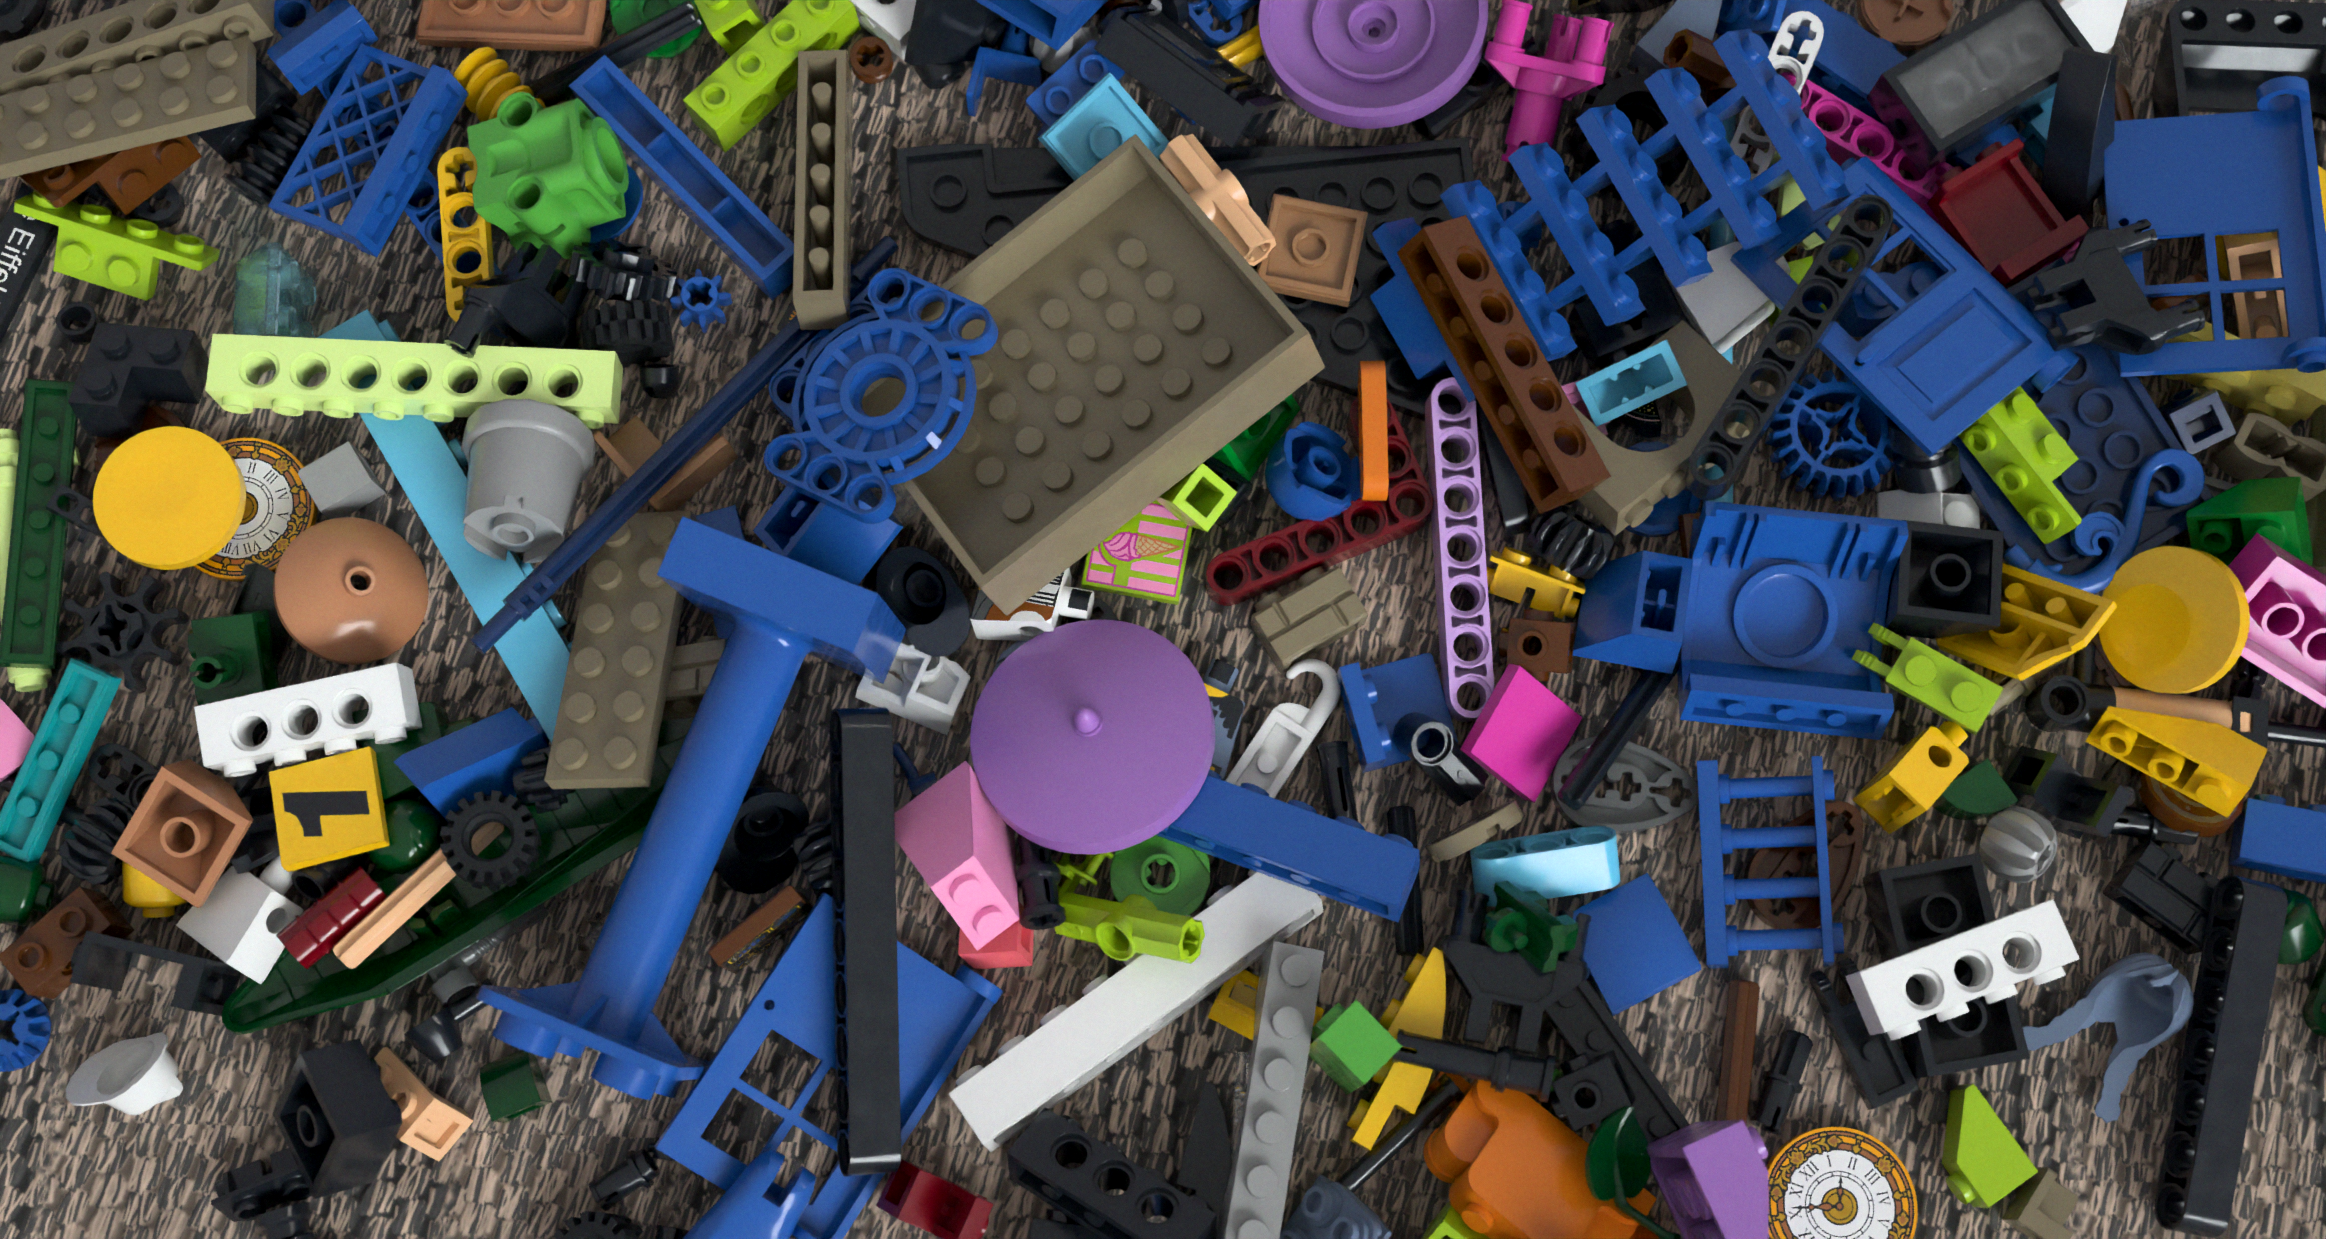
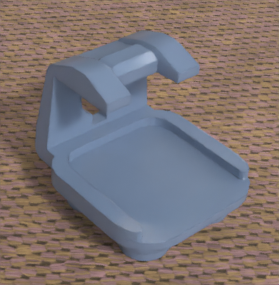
(1333, 1213)

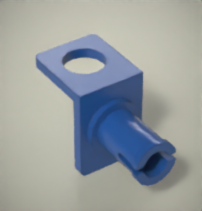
(1005, 64)

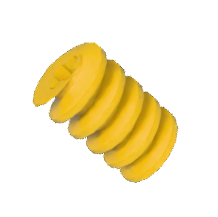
(488, 82)

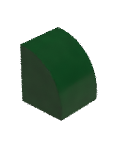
(1975, 794)
(513, 1086)

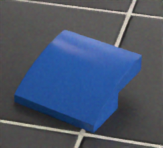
(1634, 945)

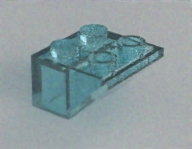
(272, 294)

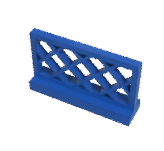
(398, 159)

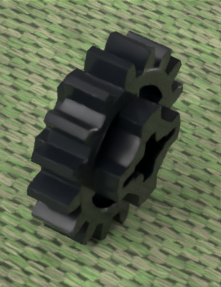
(622, 271)

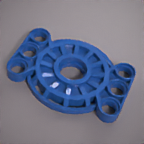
(852, 357)

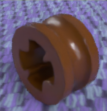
(871, 73)

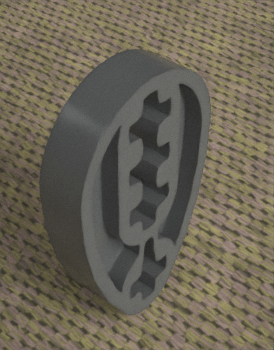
(1641, 809)

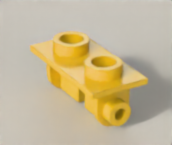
(1551, 586)

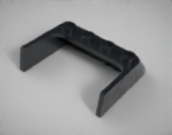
(2225, 49)

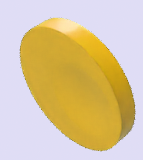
(169, 498)
(2175, 620)

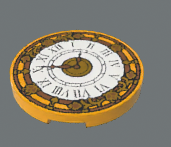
(274, 511)
(1839, 1188)

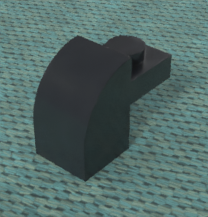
(2064, 797)

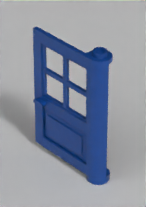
(2229, 179)
(1945, 350)
(797, 1001)

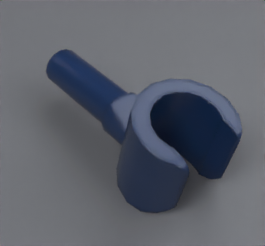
(916, 783)

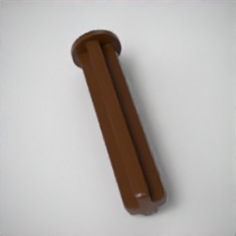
(1738, 1051)

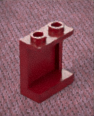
(2003, 215)

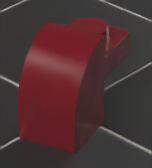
(934, 1203)

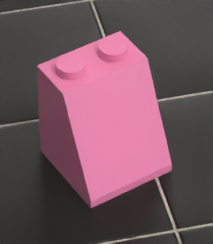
(963, 853)

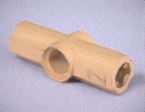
(1218, 196)

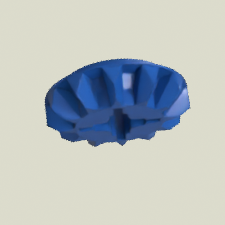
(31, 1029)

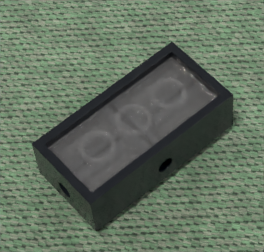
(1975, 79)

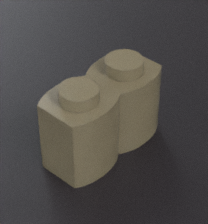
(2270, 450)

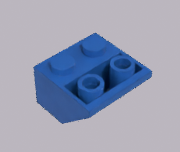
(823, 536)
(1635, 611)

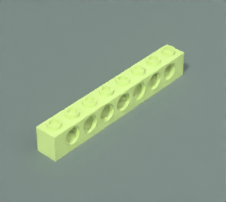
(241, 359)

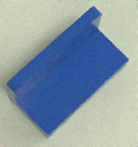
(321, 45)

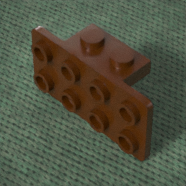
(124, 176)

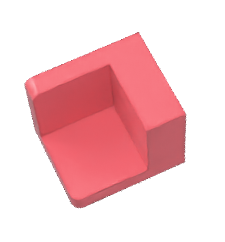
(1006, 950)

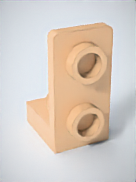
(428, 1119)

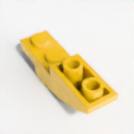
(1400, 1083)

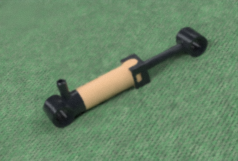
(2088, 701)

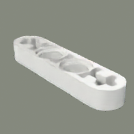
(1782, 43)

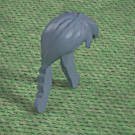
(2144, 1001)

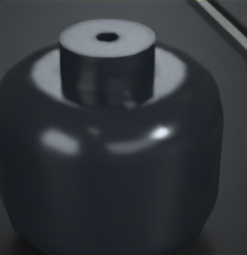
(941, 74)

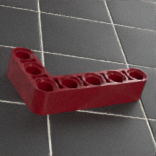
(1345, 541)

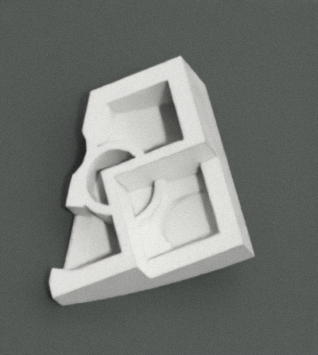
(928, 689)

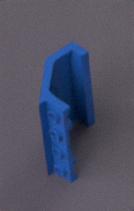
(1780, 614)

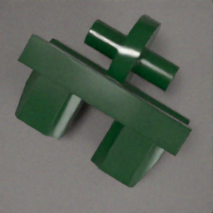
(1526, 926)

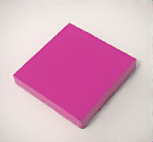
(1521, 733)

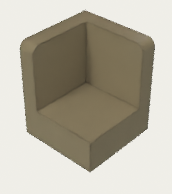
(2041, 1207)

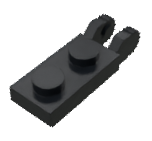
(1872, 1060)

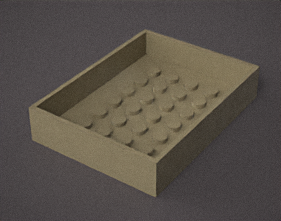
(1114, 372)

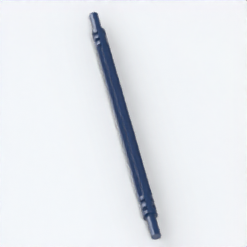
(663, 464)

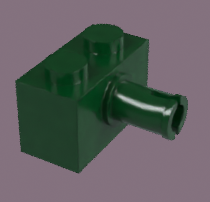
(232, 656)

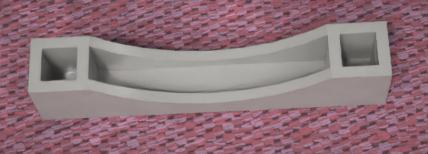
(1273, 1093)

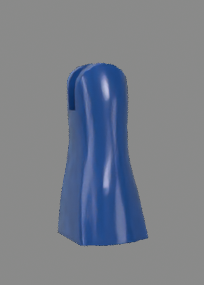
(751, 1210)

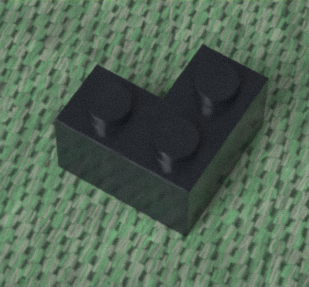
(129, 369)

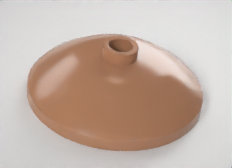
(332, 616)

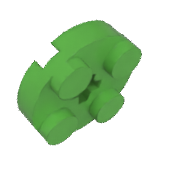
(1188, 880)

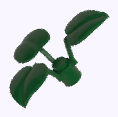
(1620, 1165)

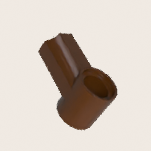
(1701, 61)

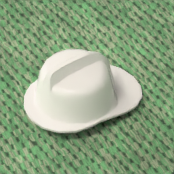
(127, 1076)

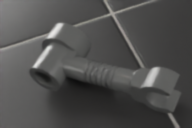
(453, 977)

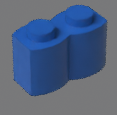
(1868, 309)

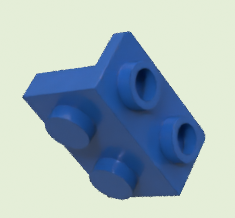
(1070, 84)

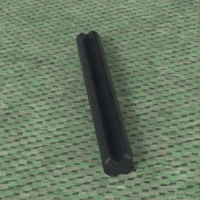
(620, 50)
(1614, 737)

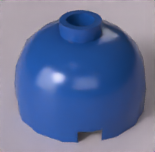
(1312, 473)

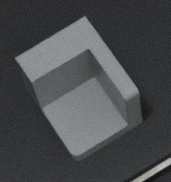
(341, 481)

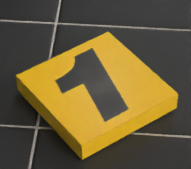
(328, 809)

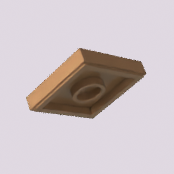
(1313, 249)

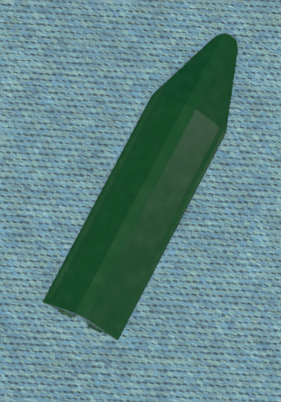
(576, 842)

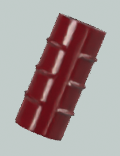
(331, 917)

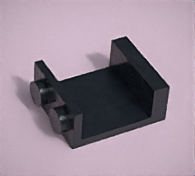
(105, 959)

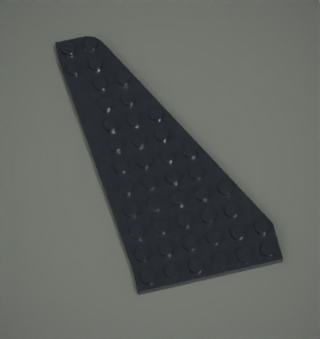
(977, 194)

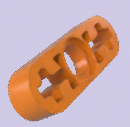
(1372, 431)

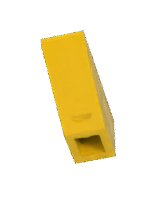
(2183, 753)

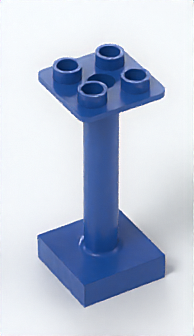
(778, 618)

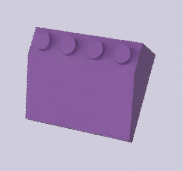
(1714, 1180)

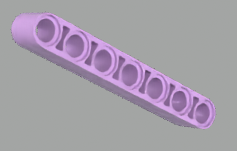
(1465, 526)

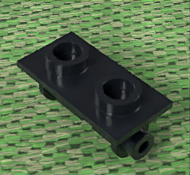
(251, 1191)

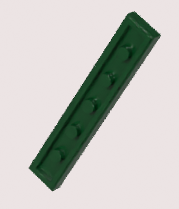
(38, 535)

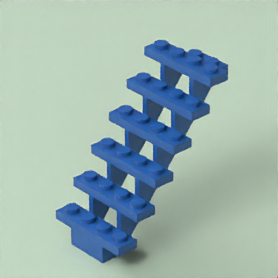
(1636, 179)

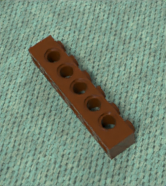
(1503, 363)

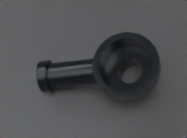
(441, 1032)

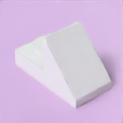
(1929, 508)

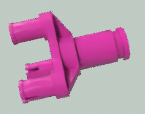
(1546, 79)

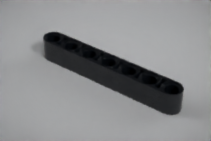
(1793, 324)
(2220, 1057)

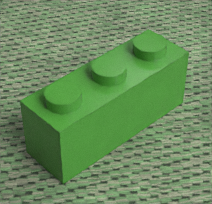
(1351, 1046)

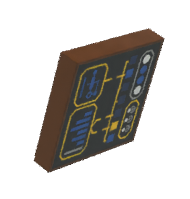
(760, 929)

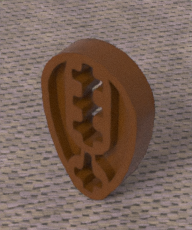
(1843, 859)

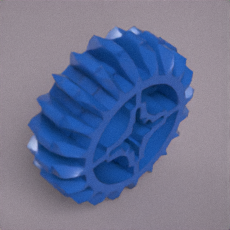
(1816, 428)

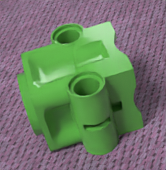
(547, 172)

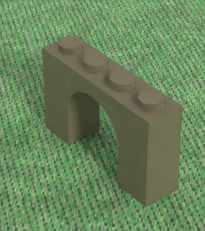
(1647, 477)

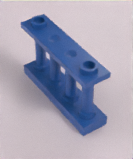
(1723, 889)

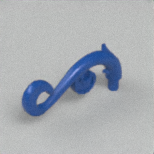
(2121, 536)

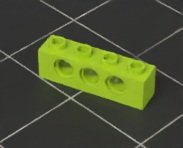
(767, 68)

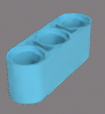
(1549, 863)

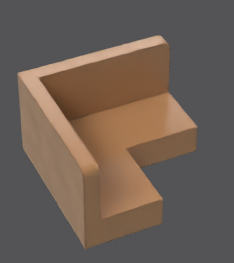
(636, 444)

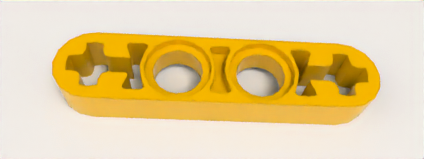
(456, 239)

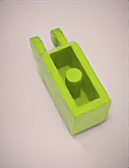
(1933, 680)

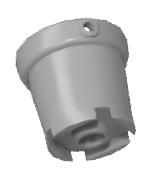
(523, 476)

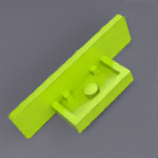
(112, 249)
(2023, 459)

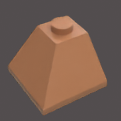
(185, 830)

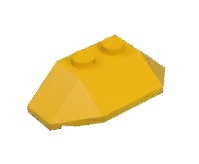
(2037, 628)

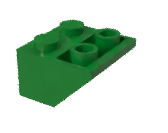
(2254, 506)

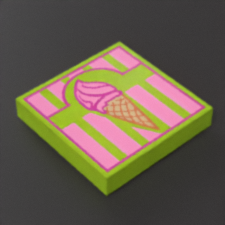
(1142, 557)

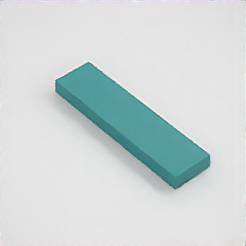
(55, 759)

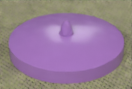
(1372, 58)
(1093, 736)

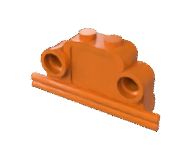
(1521, 1170)

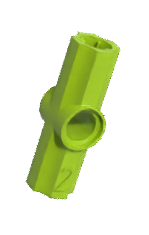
(1131, 928)

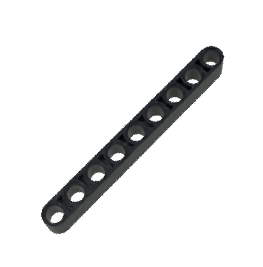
(864, 941)

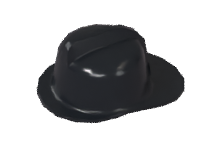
(925, 599)
(761, 838)

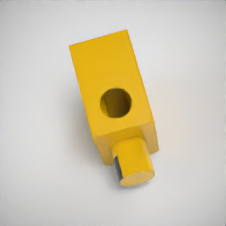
(1915, 776)

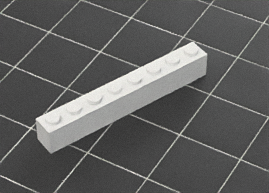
(1127, 1009)

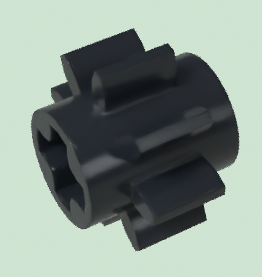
(531, 784)

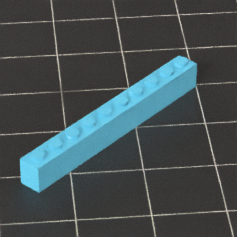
(436, 482)

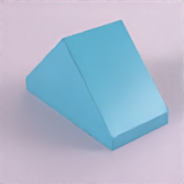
(1631, 383)

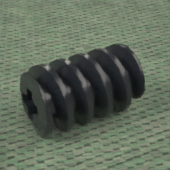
(270, 163)

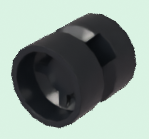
(1916, 470)

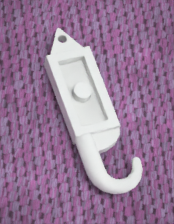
(1287, 733)

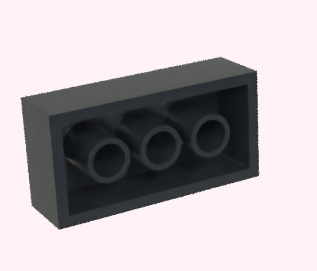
(1925, 905)

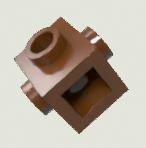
(1556, 641)

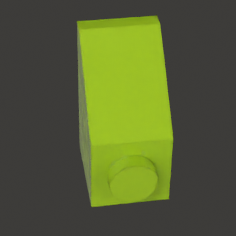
(1980, 1151)

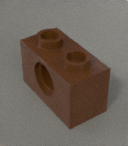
(44, 952)

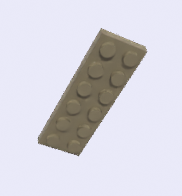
(127, 106)
(619, 661)

